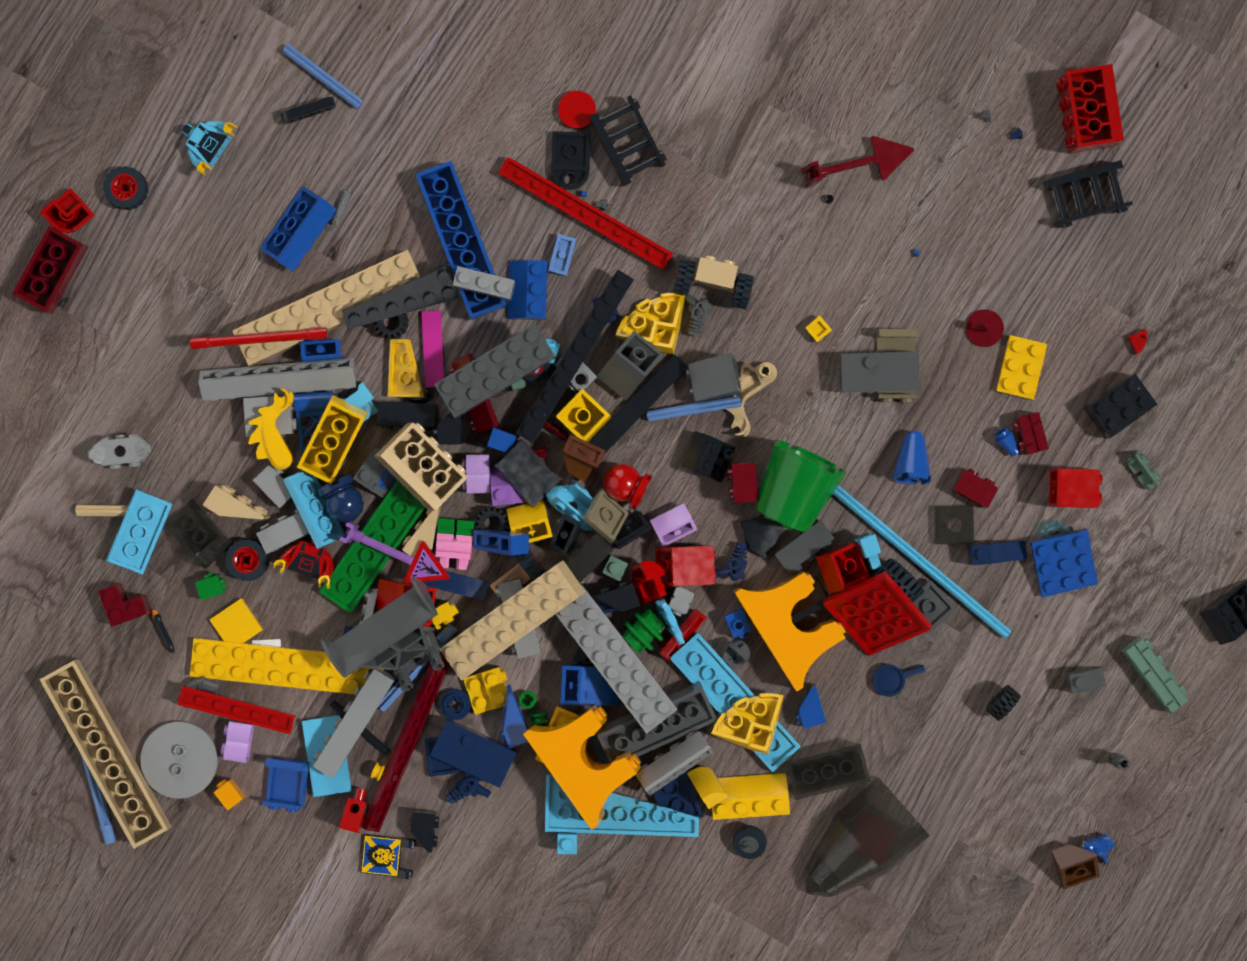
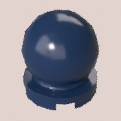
(342, 500)

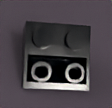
(708, 456)

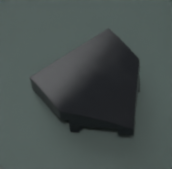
(761, 534)

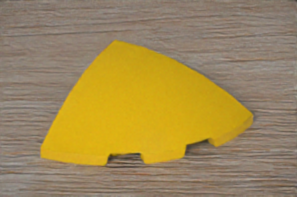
(655, 321)
(751, 722)

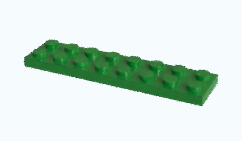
(364, 563)

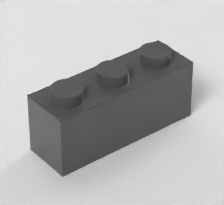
(804, 547)

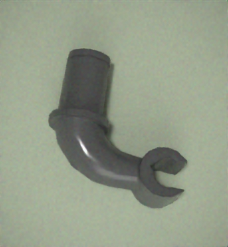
(205, 684)

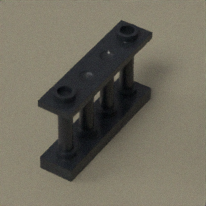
(609, 139)
(1074, 180)

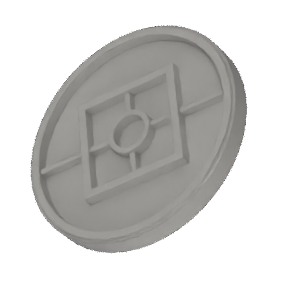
(179, 759)

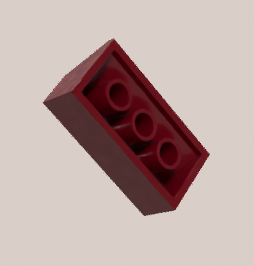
(483, 415)

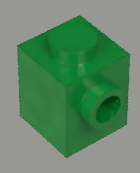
(211, 586)

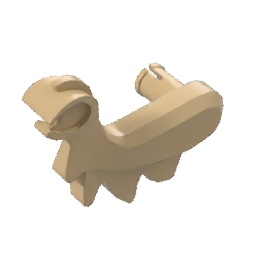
(751, 381)

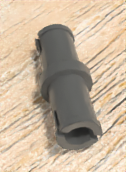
(1119, 761)

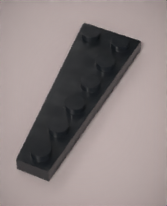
(418, 293)

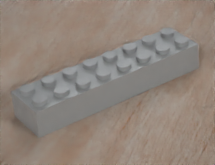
(616, 662)

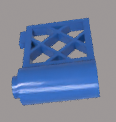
(309, 405)

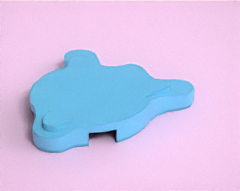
(667, 616)

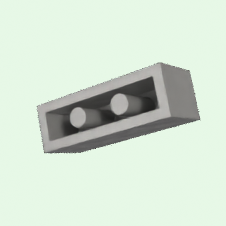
(484, 283)
(282, 533)

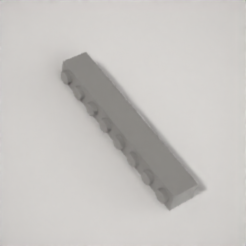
(269, 379)

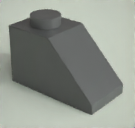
(1085, 680)

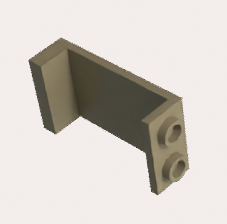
(896, 341)

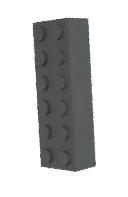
(495, 371)

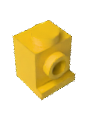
(445, 614)

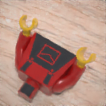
(308, 560)

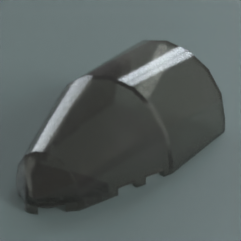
(862, 842)

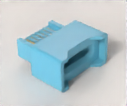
(363, 399)
(870, 550)

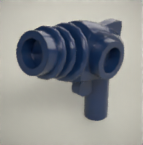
(736, 566)
(465, 787)

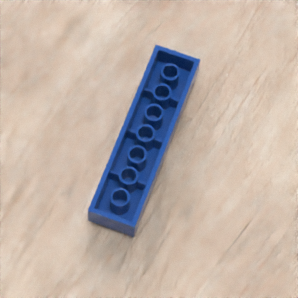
(458, 232)

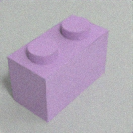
(673, 525)

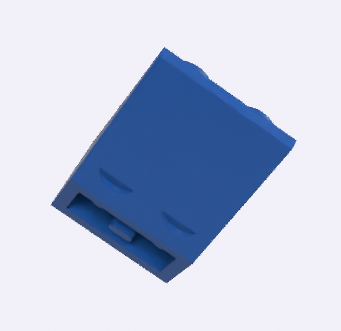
(585, 686)

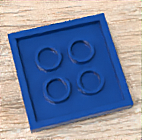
(1064, 562)

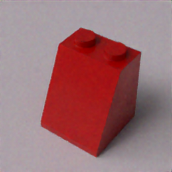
(1075, 488)
(687, 565)
(392, 589)

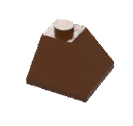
(1075, 865)

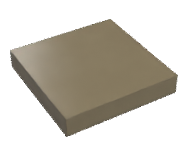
(605, 515)

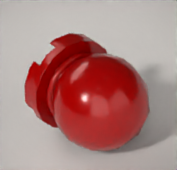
(625, 484)

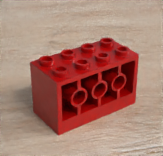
(1090, 102)

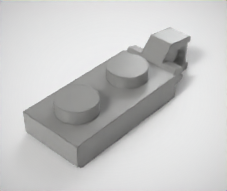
(369, 608)

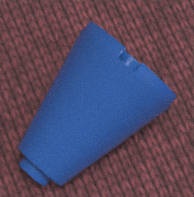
(912, 461)

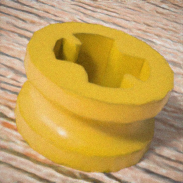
(377, 772)

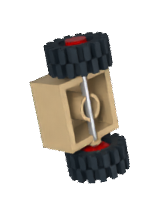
(717, 276)

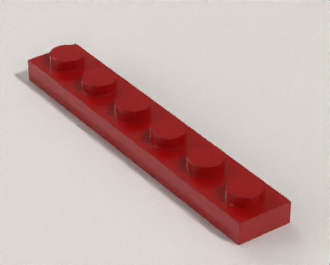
(236, 709)

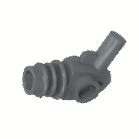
(699, 312)

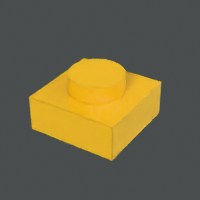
(818, 329)

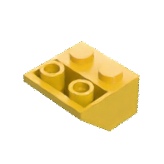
(530, 521)

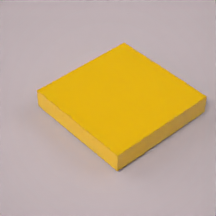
(236, 623)

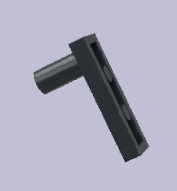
(816, 606)

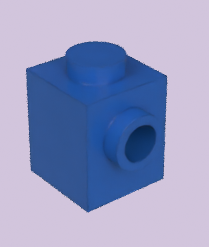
(737, 623)

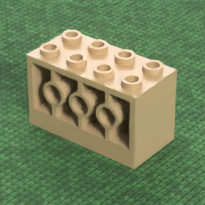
(412, 475)

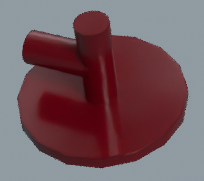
(984, 328)

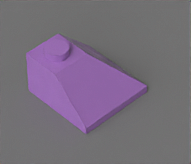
(502, 490)

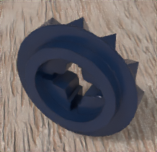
(449, 711)

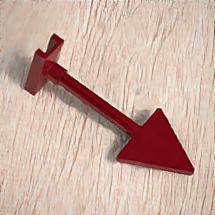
(887, 156)

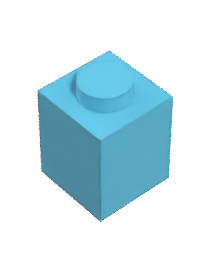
(567, 843)

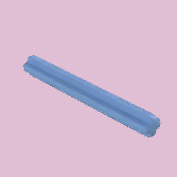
(322, 76)
(694, 408)

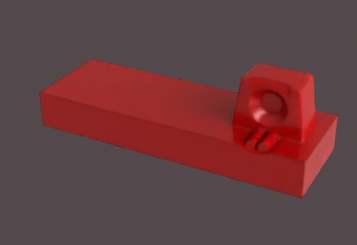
(688, 628)

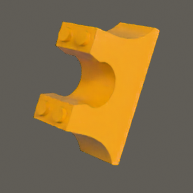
(771, 616)
(581, 778)

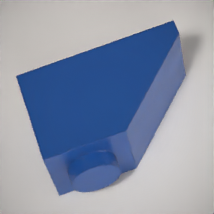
(502, 440)
(810, 709)

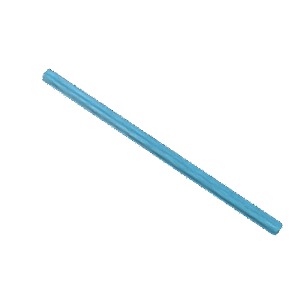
(922, 562)

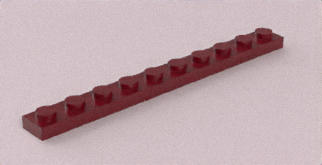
(404, 747)

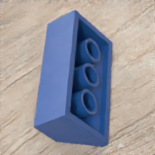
(298, 228)

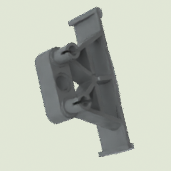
(390, 638)

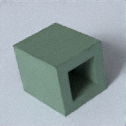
(615, 567)

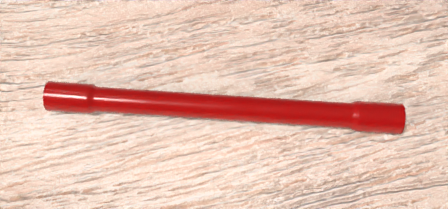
(207, 342)

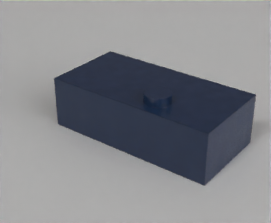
(473, 752)

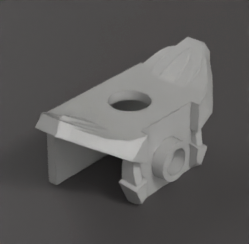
(104, 451)

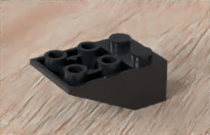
(1228, 615)

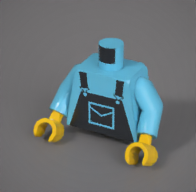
(207, 142)

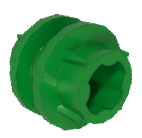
(644, 631)

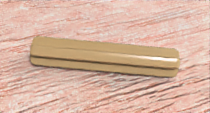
(101, 510)

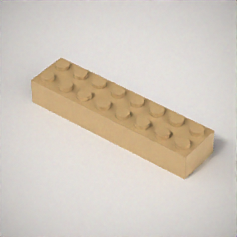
(512, 620)

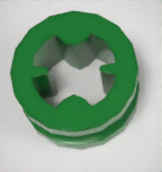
(522, 696)
(539, 718)

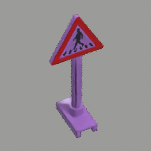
(422, 566)

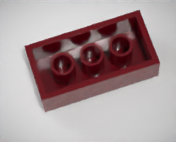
(50, 270)

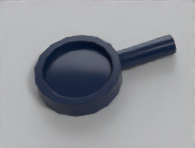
(890, 679)

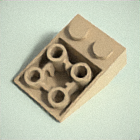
(226, 503)

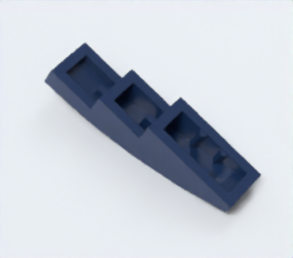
(461, 585)

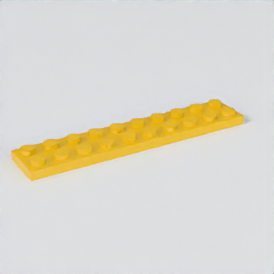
(271, 666)

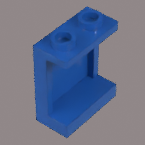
(286, 784)

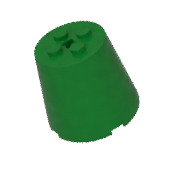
(797, 486)

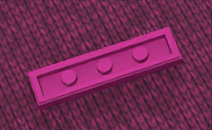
(432, 347)

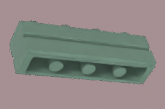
(1154, 674)

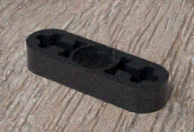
(308, 110)

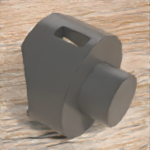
(736, 649)

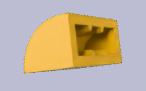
(707, 786)

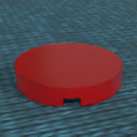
(576, 109)

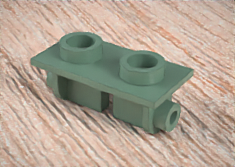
(1148, 475)

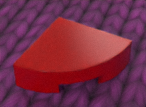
(1138, 341)

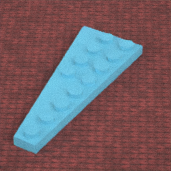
(620, 816)

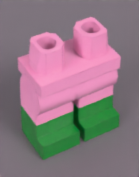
(450, 547)

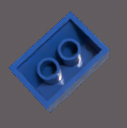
(530, 290)

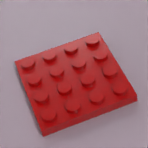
(877, 614)

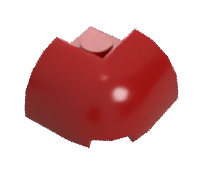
(68, 212)
(647, 582)

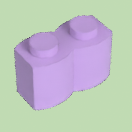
(478, 473)
(237, 741)

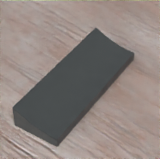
(627, 734)

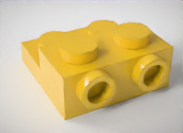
(487, 689)

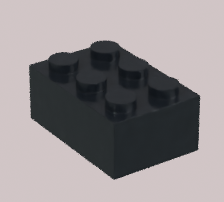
(1120, 406)

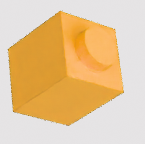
(229, 793)

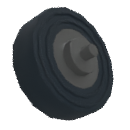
(749, 842)

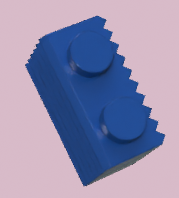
(321, 350)

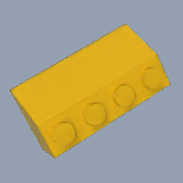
(753, 796)

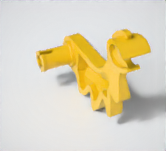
(271, 442)

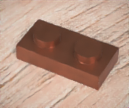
(583, 451)

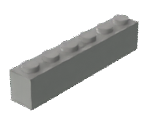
(354, 722)

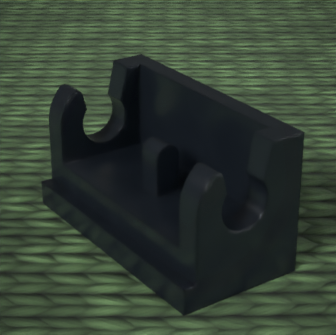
(631, 530)

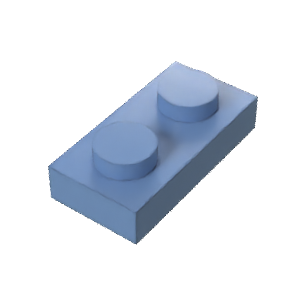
(562, 255)

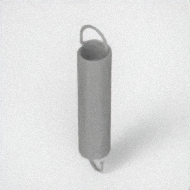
(341, 207)

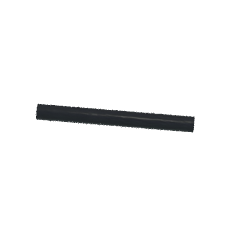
(366, 733)

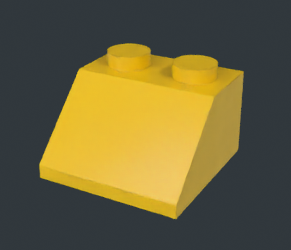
(583, 416)

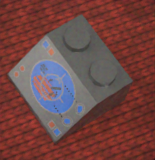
(375, 475)

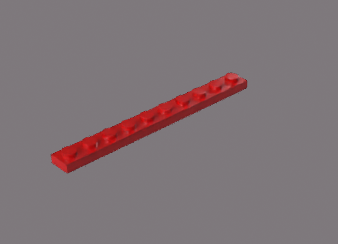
(585, 213)

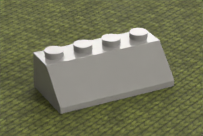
(674, 763)

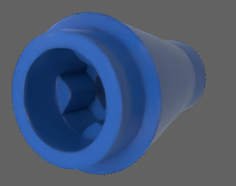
(1007, 441)

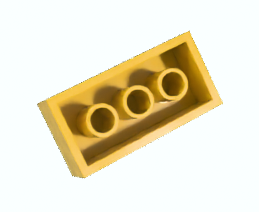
(332, 439)

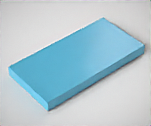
(312, 508)
(139, 531)
(315, 733)

